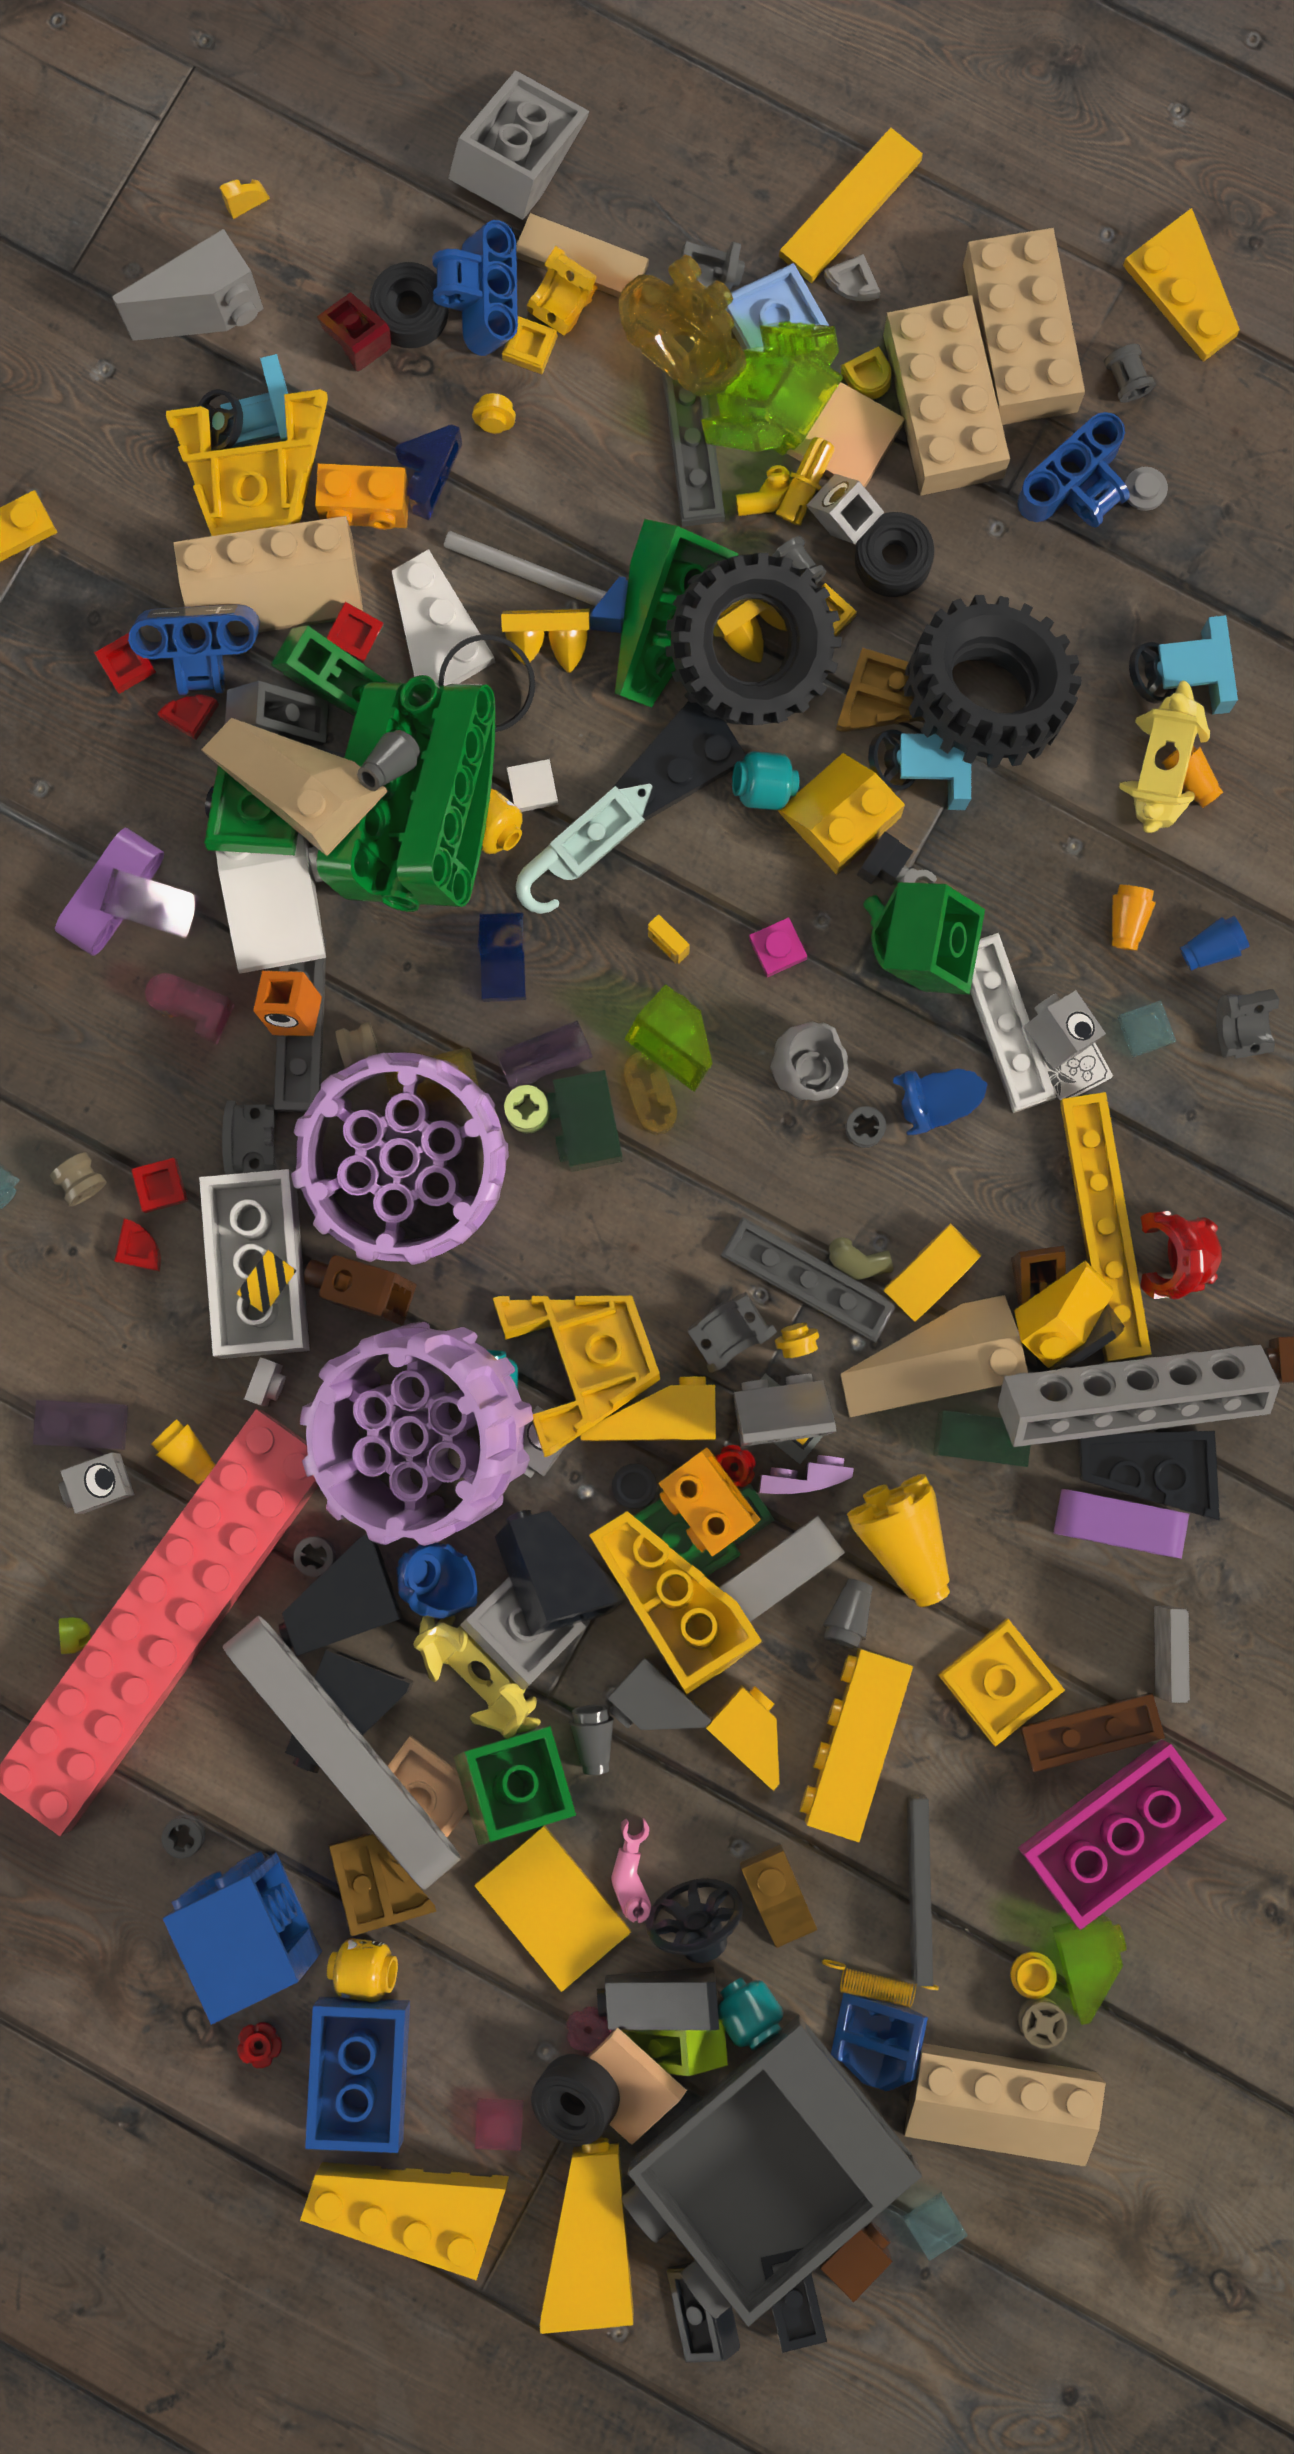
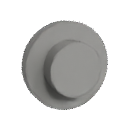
(1146, 488)

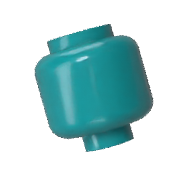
(765, 780)
(750, 2013)

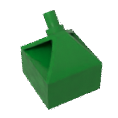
(927, 936)

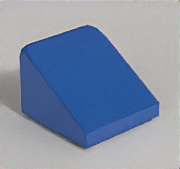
(609, 612)

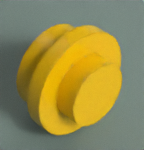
(494, 413)
(797, 1340)
(1033, 1975)

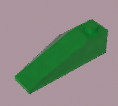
(658, 573)

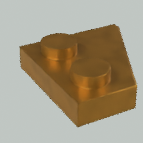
(876, 693)
(375, 1885)

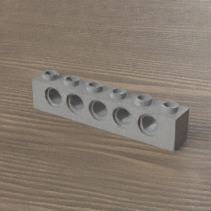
(1137, 1395)

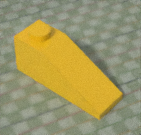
(668, 1415)

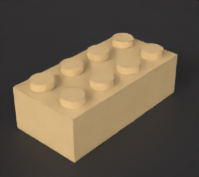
(1025, 324)
(946, 395)

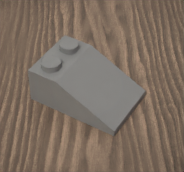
(516, 144)
(192, 294)
(783, 1412)

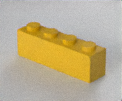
(857, 1744)

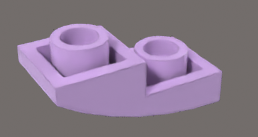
(819, 1475)

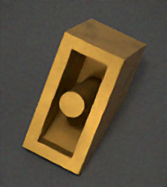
(778, 1896)

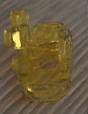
(657, 313)

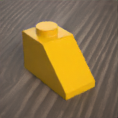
(1063, 1314)
(750, 1732)

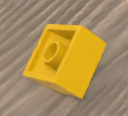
(843, 811)

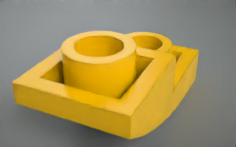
(932, 1272)

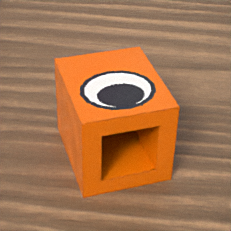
(287, 1003)

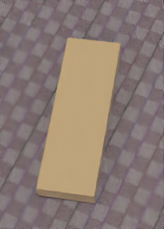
(610, 264)

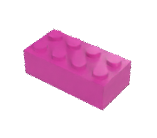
(1122, 1833)

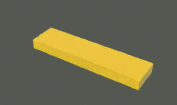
(851, 205)

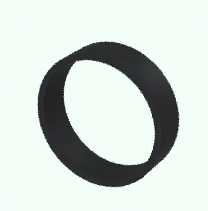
(526, 706)

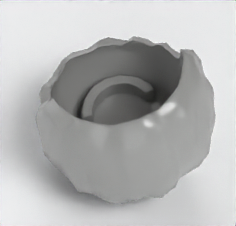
(810, 1062)

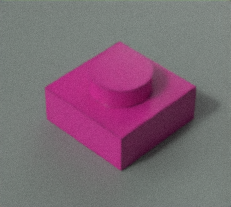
(778, 947)

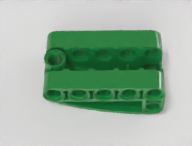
(430, 826)

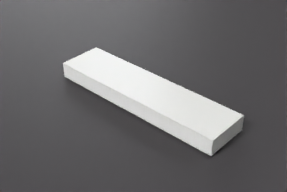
(1003, 1022)

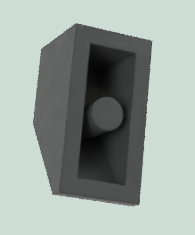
(279, 711)
(654, 1701)

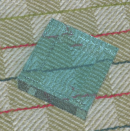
(1146, 1029)
(935, 2226)

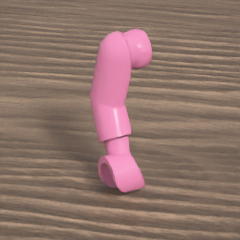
(625, 1879)

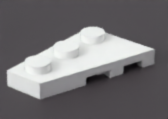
(436, 622)

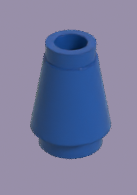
(1215, 944)

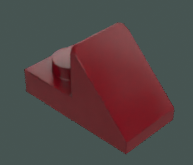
(357, 330)

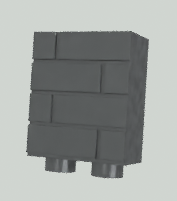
(767, 2167)

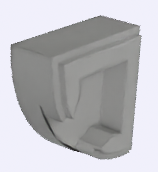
(853, 280)

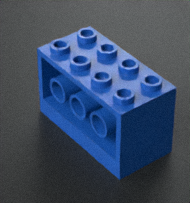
(242, 1935)

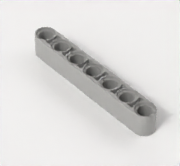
(342, 1752)

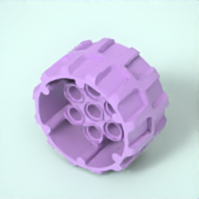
(319, 1190)
(349, 1466)

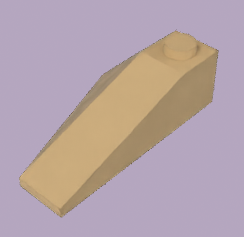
(296, 781)
(945, 1358)

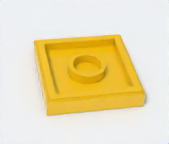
(1001, 1682)

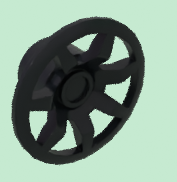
(697, 1925)

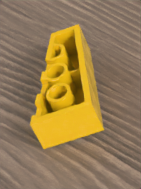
(409, 2211)

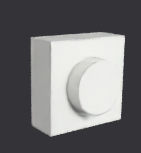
(265, 1383)

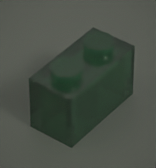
(586, 1121)
(977, 1440)

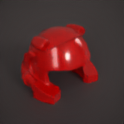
(1192, 1254)

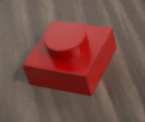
(354, 631)
(123, 664)
(159, 1185)

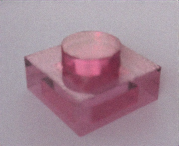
(499, 2124)

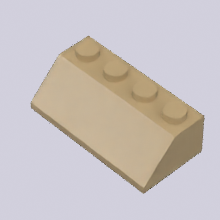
(282, 572)
(1005, 2105)

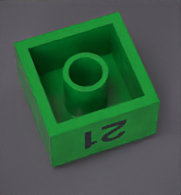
(514, 1785)

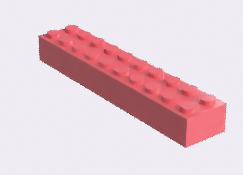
(159, 1625)

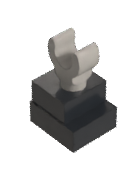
(888, 863)

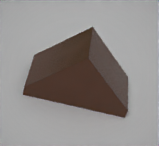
(1037, 1270)

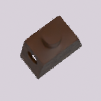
(362, 1288)

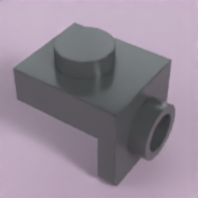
(717, 264)

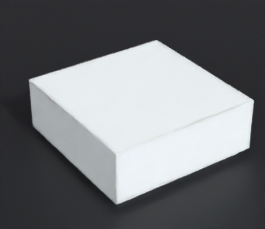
(532, 785)

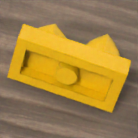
(565, 627)
(741, 628)

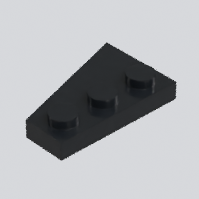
(683, 759)
(1157, 1467)

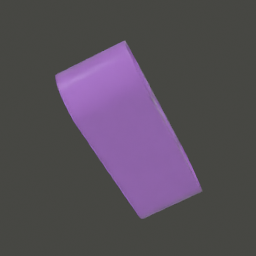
(82, 919)
(1121, 1523)

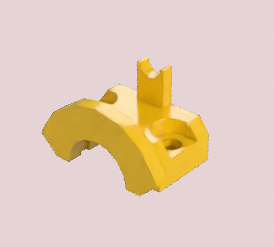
(562, 292)

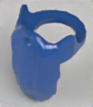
(939, 1097)

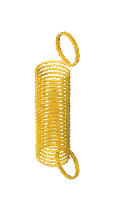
(825, 1962)

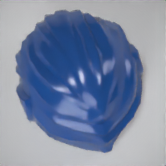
(436, 1580)

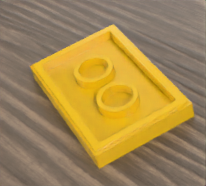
(552, 1908)

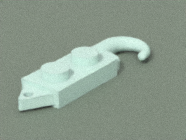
(584, 842)

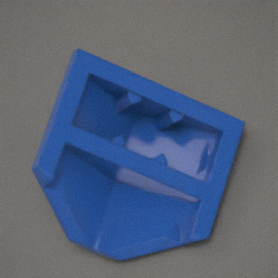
(879, 2041)

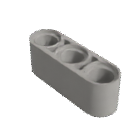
(783, 1568)

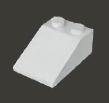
(271, 908)

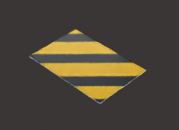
(266, 1282)

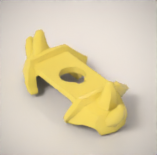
(1159, 791)
(454, 1646)

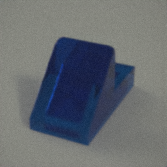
(434, 458)
(502, 957)

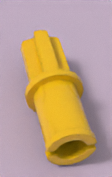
(806, 481)

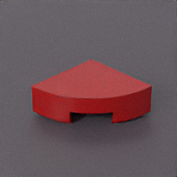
(189, 713)
(137, 1247)

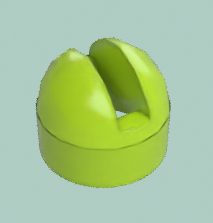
(73, 1634)

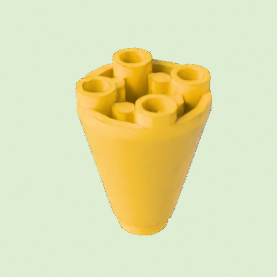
(906, 1537)

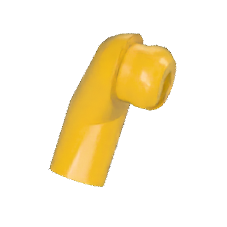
(769, 496)

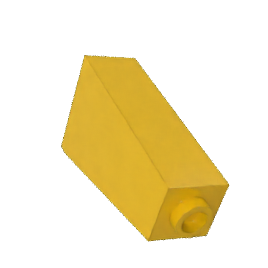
(590, 2254)

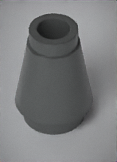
(391, 758)
(849, 1615)
(592, 1737)

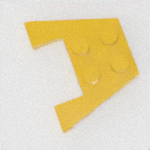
(253, 483)
(600, 1351)

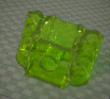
(778, 391)

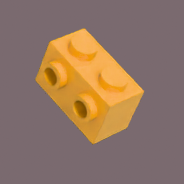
(364, 494)
(708, 1503)

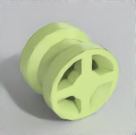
(526, 1117)

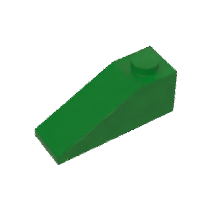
(324, 668)

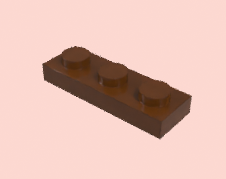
(1092, 1732)

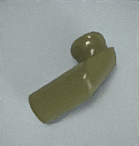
(855, 1263)

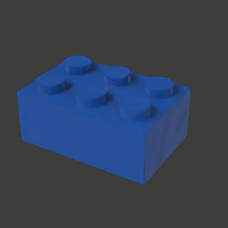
(357, 2075)

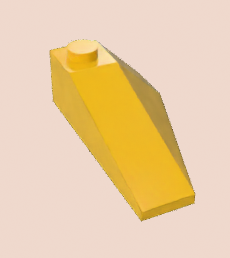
(683, 1611)

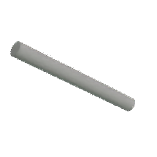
(523, 568)

